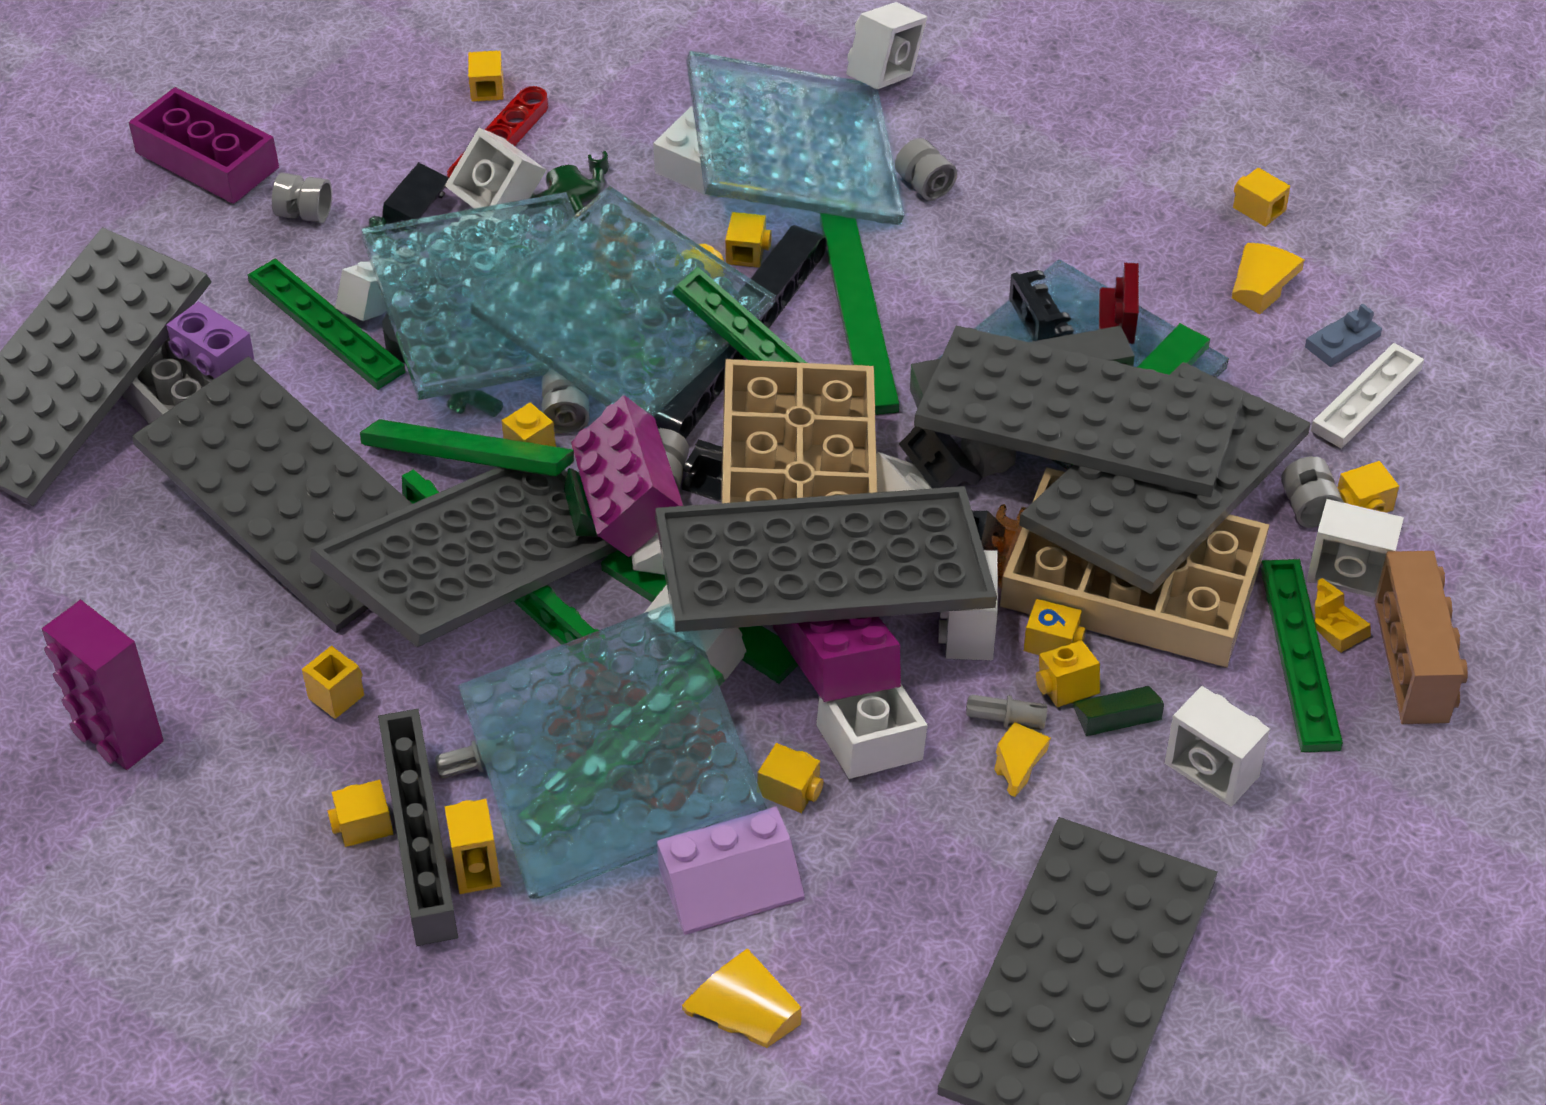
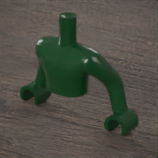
(578, 188)

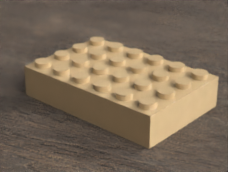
(797, 430)
(1189, 614)

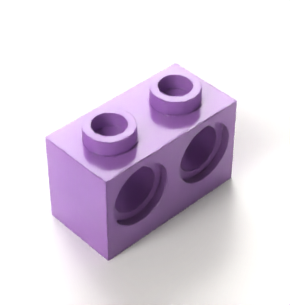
(208, 340)

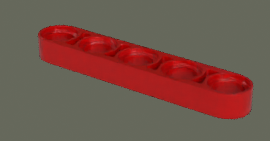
(516, 109)

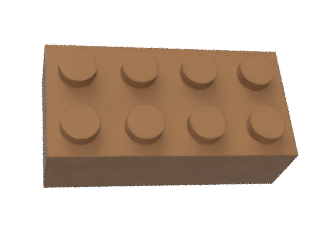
(1419, 637)

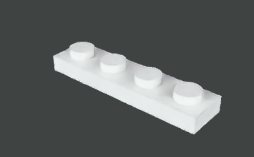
(1367, 395)

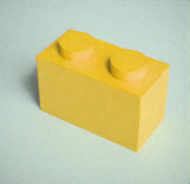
(473, 846)

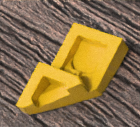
(1336, 621)
(1018, 754)

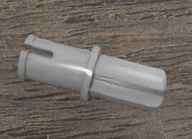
(1007, 711)
(459, 761)

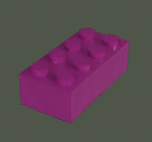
(204, 145)
(625, 474)
(844, 655)
(102, 685)

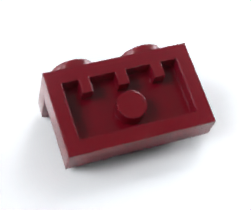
(1121, 304)

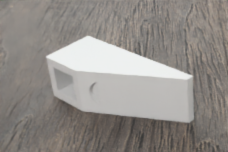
(360, 292)

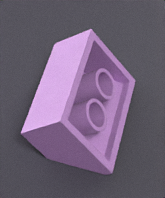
(730, 870)

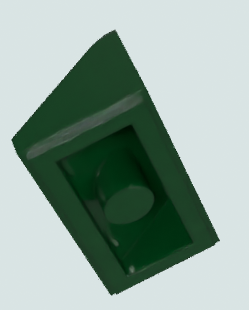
(578, 505)
(1119, 710)

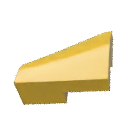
(1263, 274)
(746, 1001)

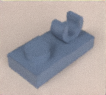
(1344, 336)

